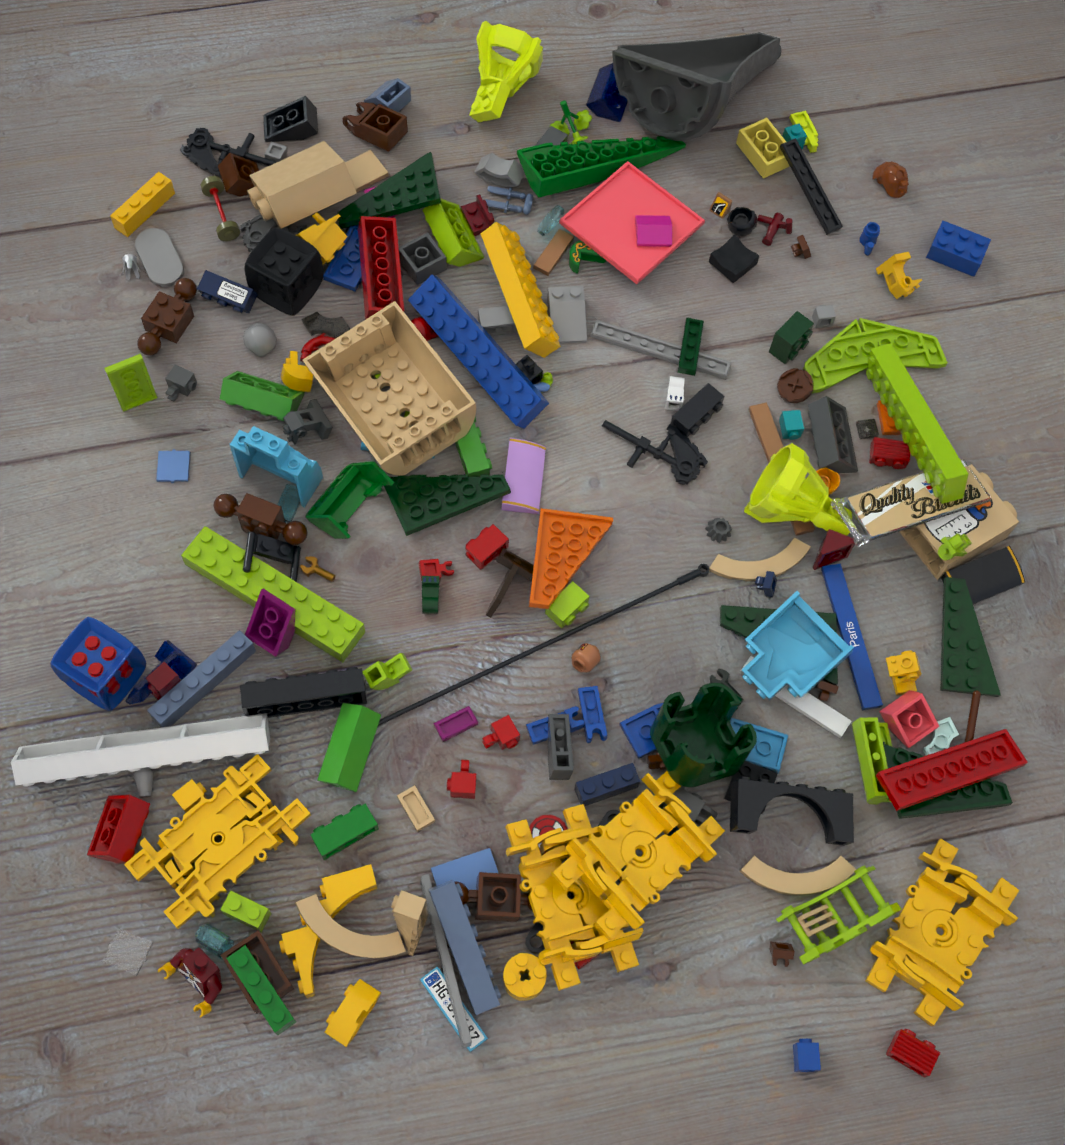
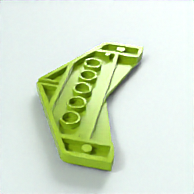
(850, 351)

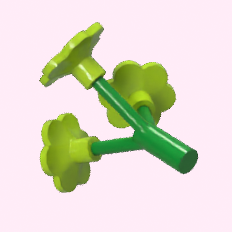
(581, 122)

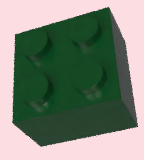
(791, 338)

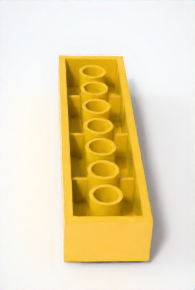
(520, 290)

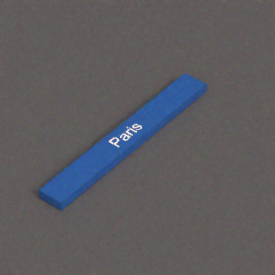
(851, 634)

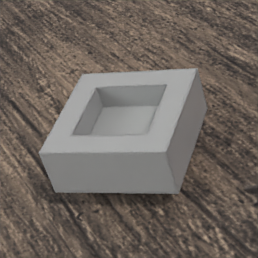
(276, 152)

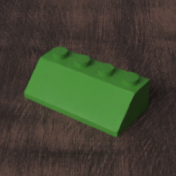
(260, 395)

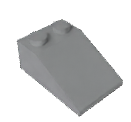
(568, 313)

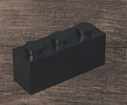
(698, 410)

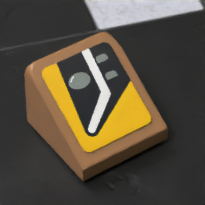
(721, 205)

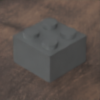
(422, 258)

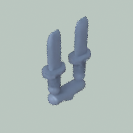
(509, 193)

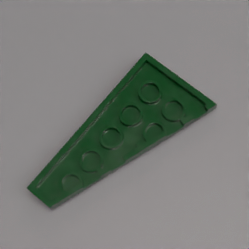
(964, 652)

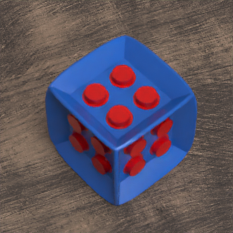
(98, 663)

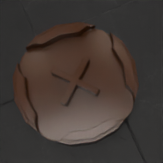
(795, 385)

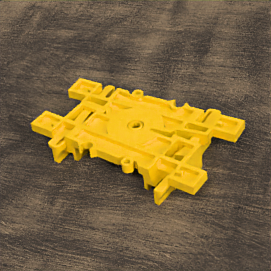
(935, 960)

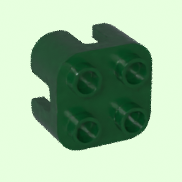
(698, 738)

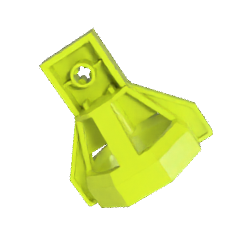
(500, 75)
(788, 496)

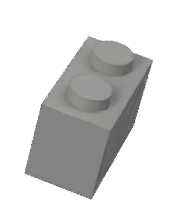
(497, 320)

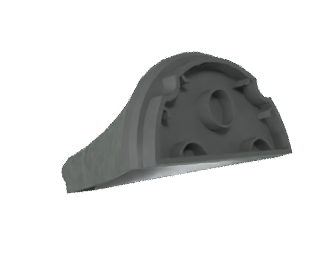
(687, 85)

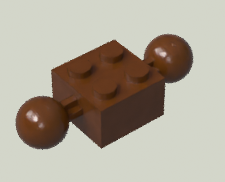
(167, 317)
(260, 517)
(496, 897)

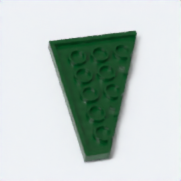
(403, 192)
(430, 500)
(972, 797)

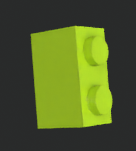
(568, 605)
(245, 911)

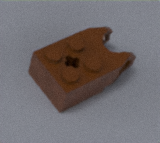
(377, 125)

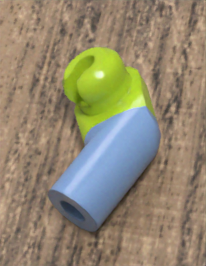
(545, 382)

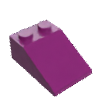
(271, 623)

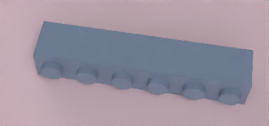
(202, 680)
(464, 947)

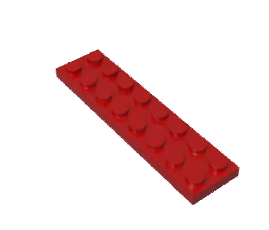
(951, 769)

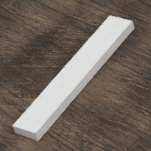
(814, 709)

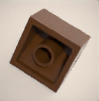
(235, 174)

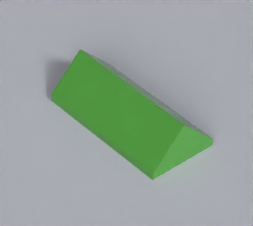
(349, 747)

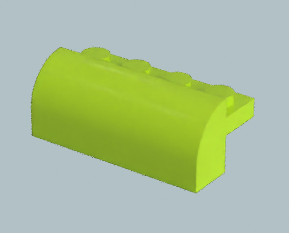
(869, 741)

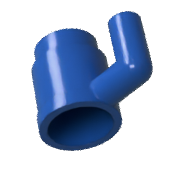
(869, 236)

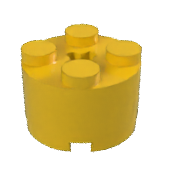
(522, 964)

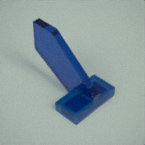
(174, 658)

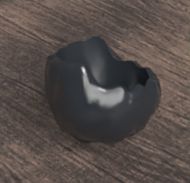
(742, 221)

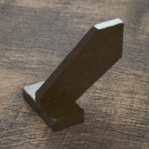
(515, 565)

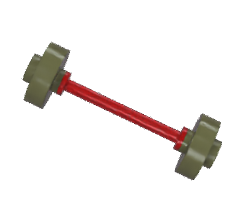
(212, 187)

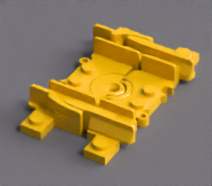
(223, 861)
(643, 874)
(564, 917)

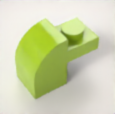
(387, 674)

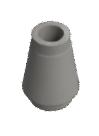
(144, 781)

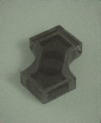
(318, 324)

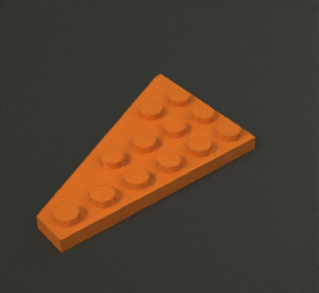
(561, 549)

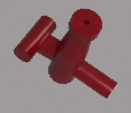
(775, 224)

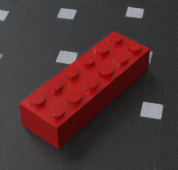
(379, 263)

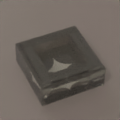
(867, 428)

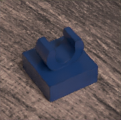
(767, 583)

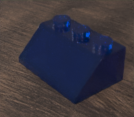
(605, 96)

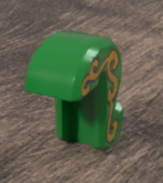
(581, 251)

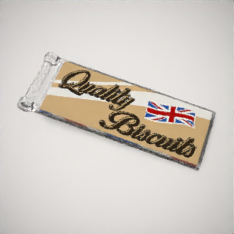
(903, 506)

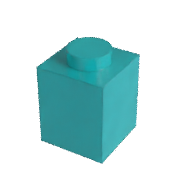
(793, 132)
(791, 424)

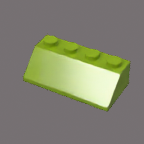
(453, 233)

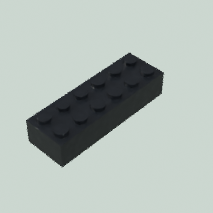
(304, 693)

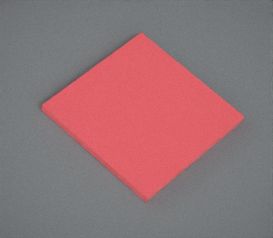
(608, 224)

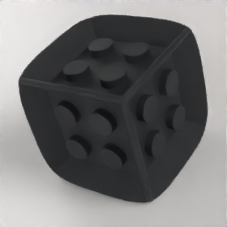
(284, 271)

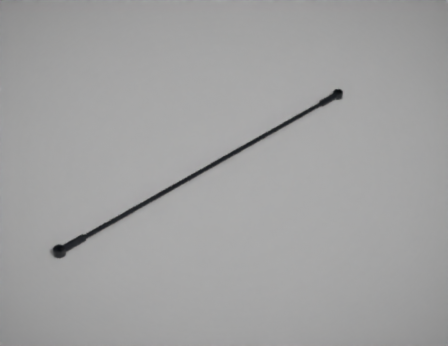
(681, 580)

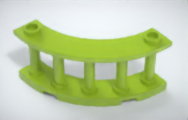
(844, 933)

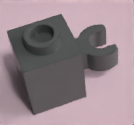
(180, 381)

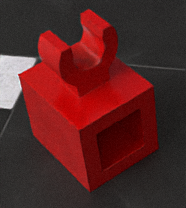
(504, 733)
(462, 783)

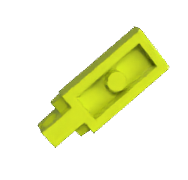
(808, 127)

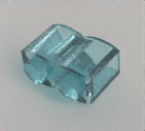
(213, 940)

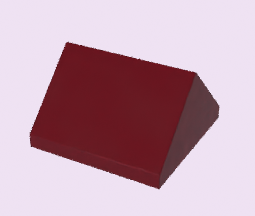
(833, 549)

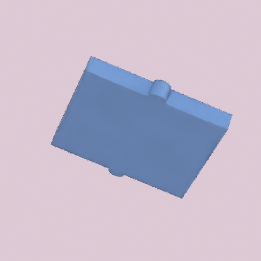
(173, 466)

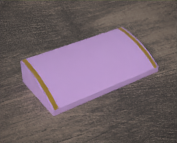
(524, 476)

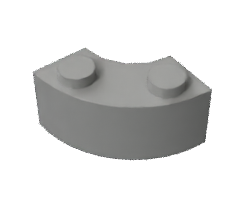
(500, 171)

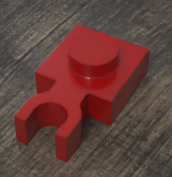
(433, 568)

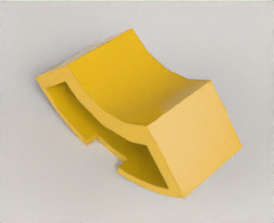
(352, 1012)

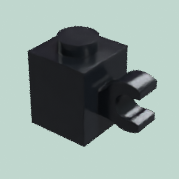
(530, 369)

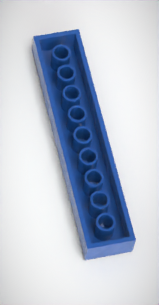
(478, 351)

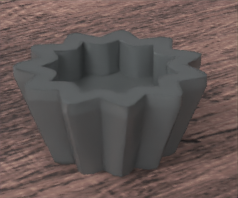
(718, 530)

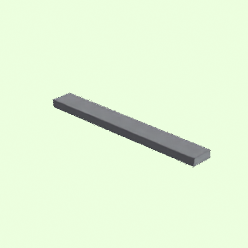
(656, 348)
(446, 964)

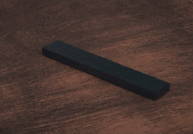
(811, 186)

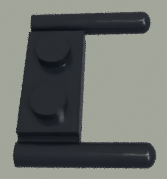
(271, 549)

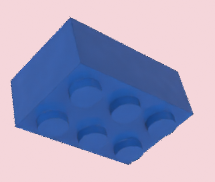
(958, 248)

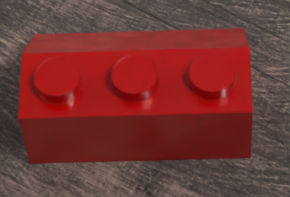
(119, 828)

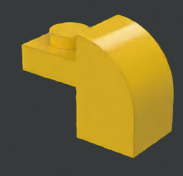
(296, 376)

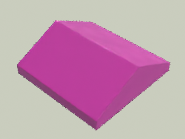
(653, 230)

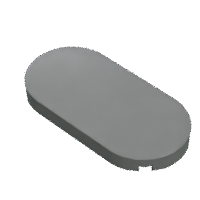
(159, 257)

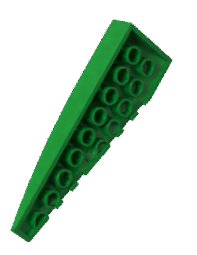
(571, 166)

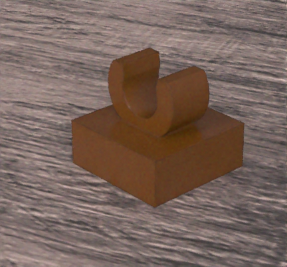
(801, 248)
(826, 689)
(781, 950)

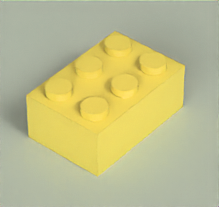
(762, 147)

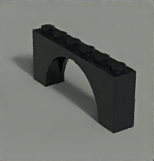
(831, 807)

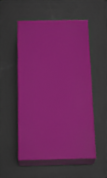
(455, 723)

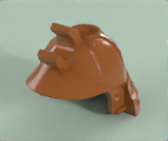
(893, 177)

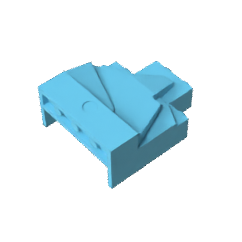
(278, 458)
(793, 650)

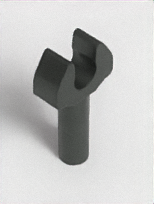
(724, 675)

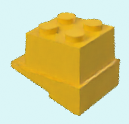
(324, 237)

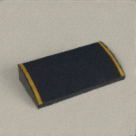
(989, 574)

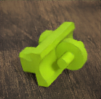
(953, 546)

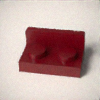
(478, 215)

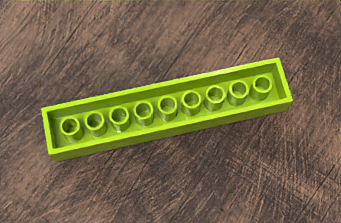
(917, 424)
(314, 616)

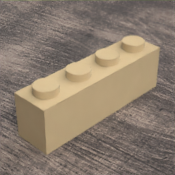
(410, 917)

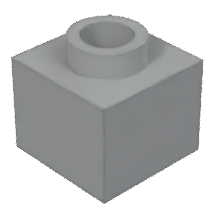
(823, 316)

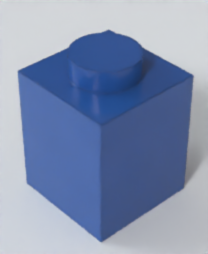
(806, 1056)

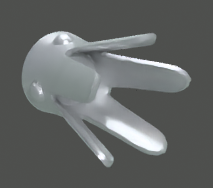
(130, 262)

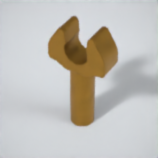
(316, 569)

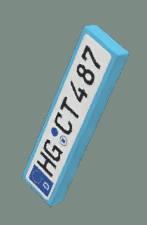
(436, 987)

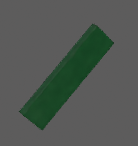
(690, 346)

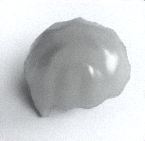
(259, 339)

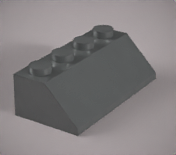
(832, 436)

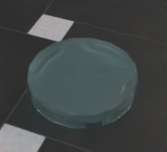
(550, 220)

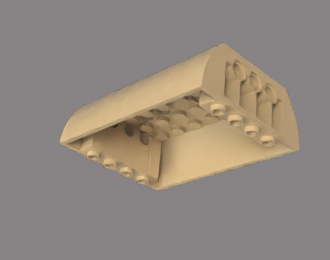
(417, 383)

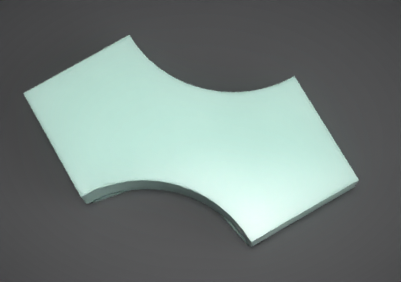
(941, 736)

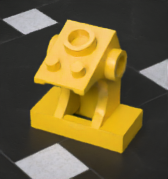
(896, 277)
(907, 666)

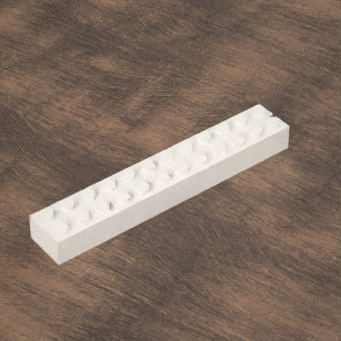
(141, 749)

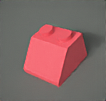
(909, 718)

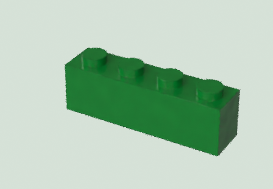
(261, 990)

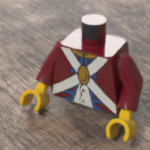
(200, 972)

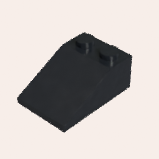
(291, 122)

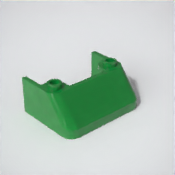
(345, 496)

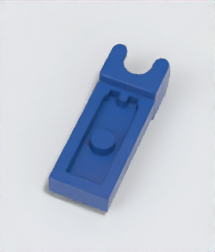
(592, 712)
(539, 729)

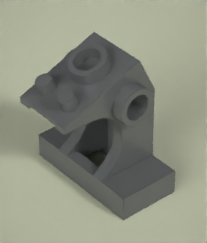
(297, 428)

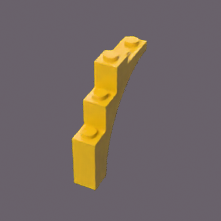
(303, 942)

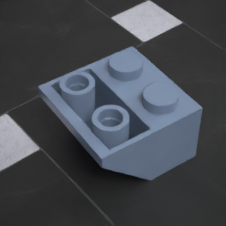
(392, 94)

